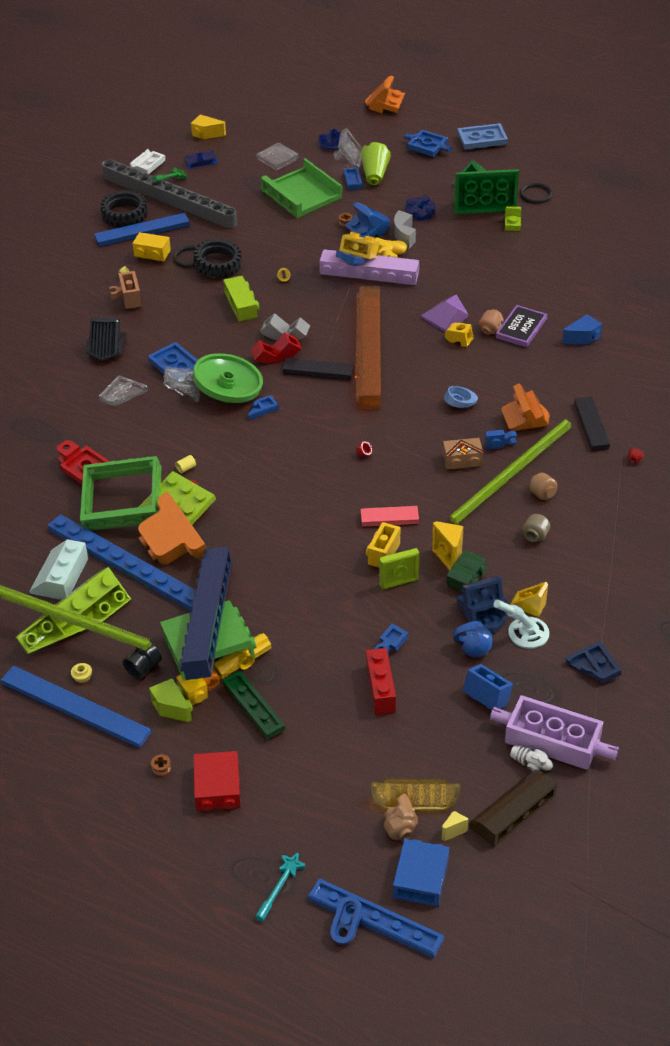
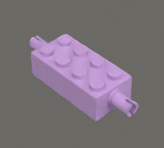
(555, 731)

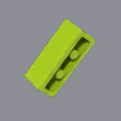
(241, 298)

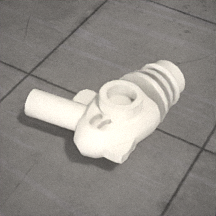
(535, 760)

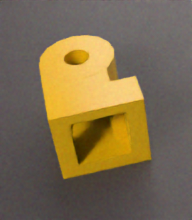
(459, 332)

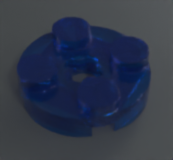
(420, 207)

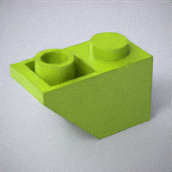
(170, 701)

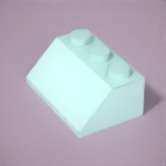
(61, 570)

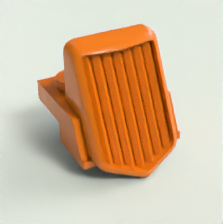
(385, 98)
(525, 411)

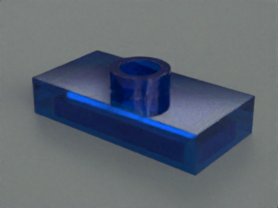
(200, 159)

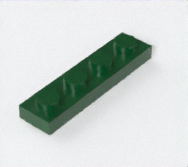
(253, 705)

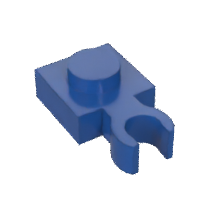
(351, 259)
(497, 439)
(392, 638)

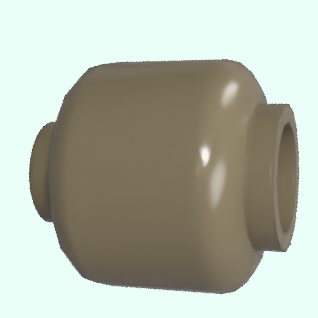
(536, 528)

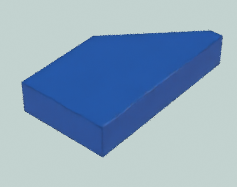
(262, 407)

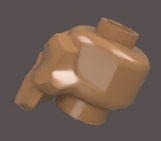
(400, 819)

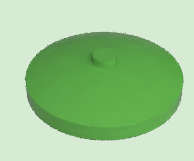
(227, 378)

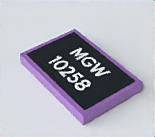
(521, 326)

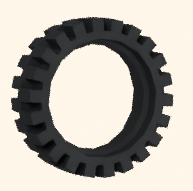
(119, 199)
(221, 269)

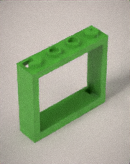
(121, 517)

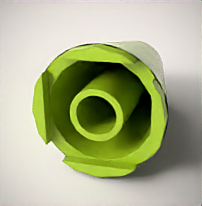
(375, 161)

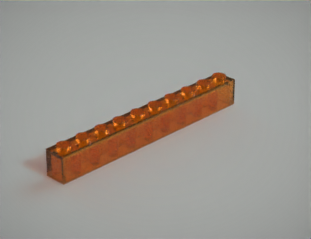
(368, 337)

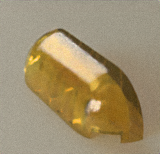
(423, 793)

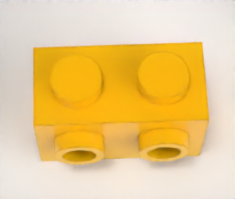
(151, 246)
(359, 246)
(384, 543)

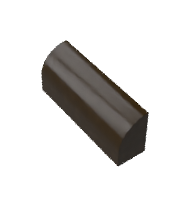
(514, 807)

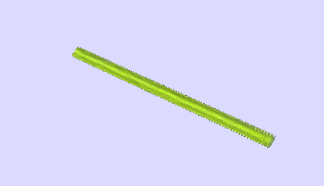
(509, 472)
(81, 621)

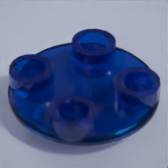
(330, 139)

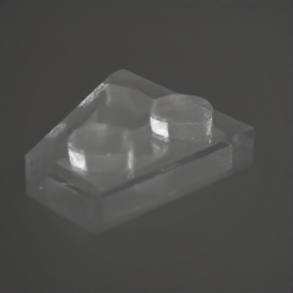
(122, 390)

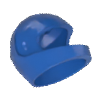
(478, 639)

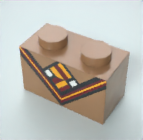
(462, 453)

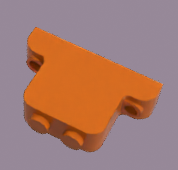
(170, 533)

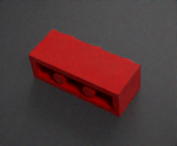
(380, 681)

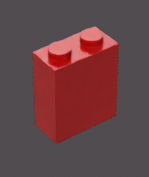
(216, 781)

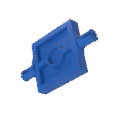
(427, 143)

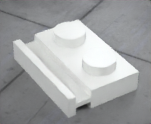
(147, 161)

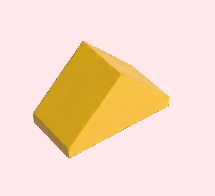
(532, 599)

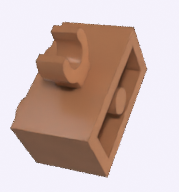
(128, 290)

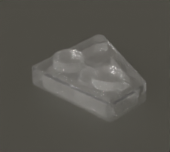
(181, 381)

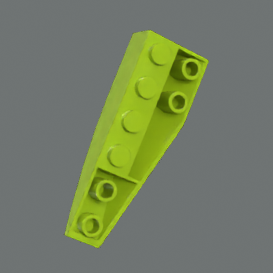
(94, 598)

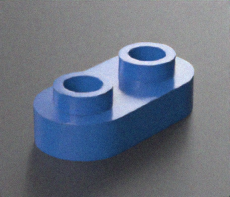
(346, 921)

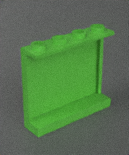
(303, 189)
(232, 634)

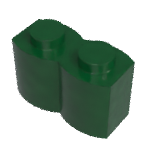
(466, 570)

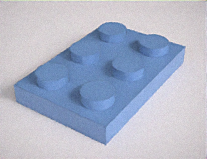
(482, 136)

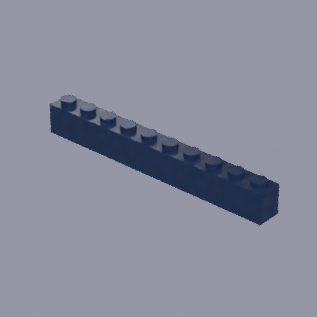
(206, 614)

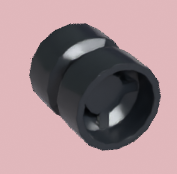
(141, 661)

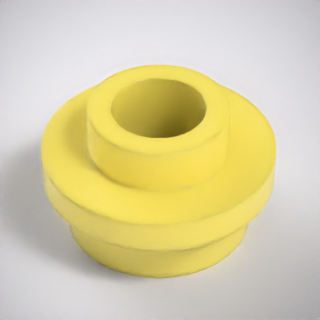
(81, 672)

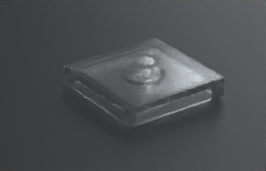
(277, 156)

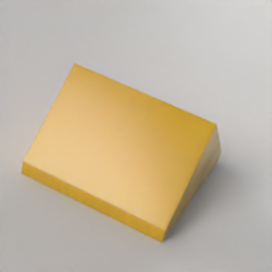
(447, 542)

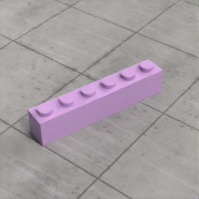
(378, 269)

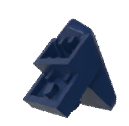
(479, 601)

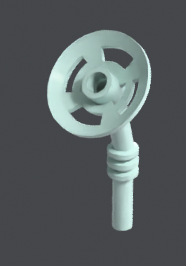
(527, 627)

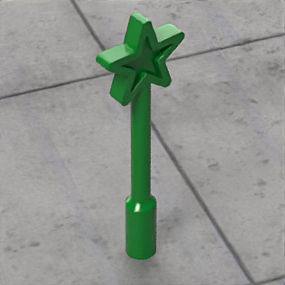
(175, 172)

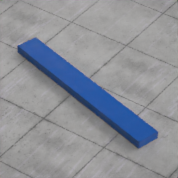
(76, 706)

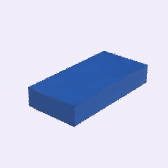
(352, 178)

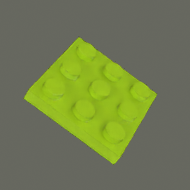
(188, 496)

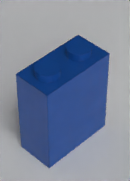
(421, 872)

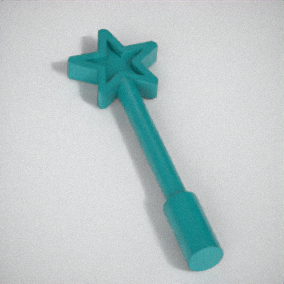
(289, 867)

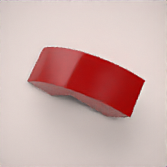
(284, 348)

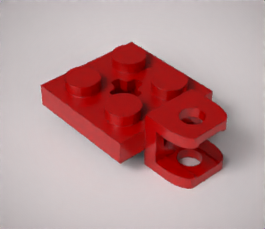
(74, 459)

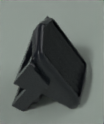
(105, 338)

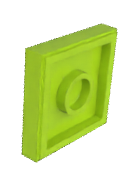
(399, 568)

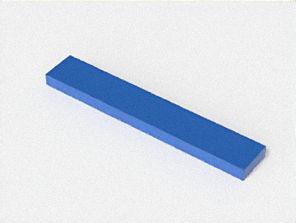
(149, 227)
(380, 919)

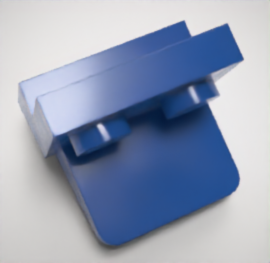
(368, 222)

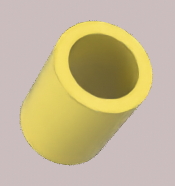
(185, 464)

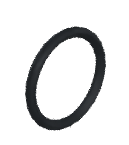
(536, 184)
(183, 248)

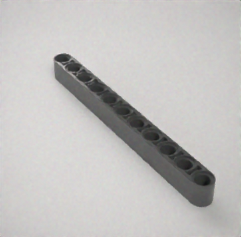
(170, 194)

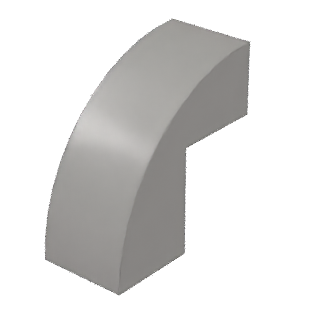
(403, 228)
(275, 327)

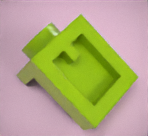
(513, 219)

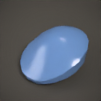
(460, 397)

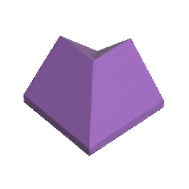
(446, 313)

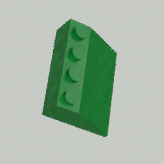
(485, 191)

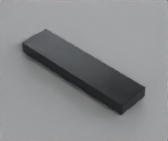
(318, 368)
(591, 423)

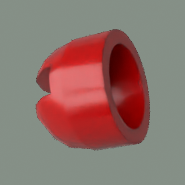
(364, 449)
(635, 454)

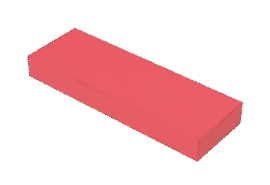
(391, 515)

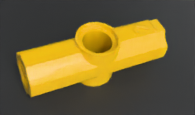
(242, 658)

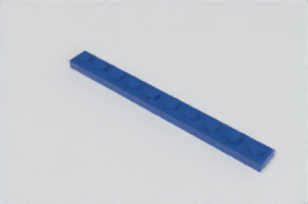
(124, 561)

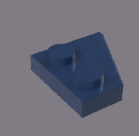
(595, 662)

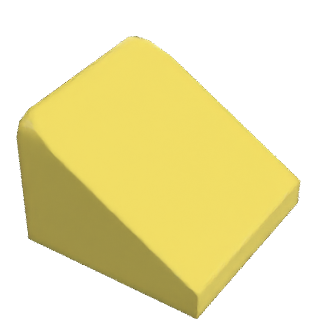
(454, 826)

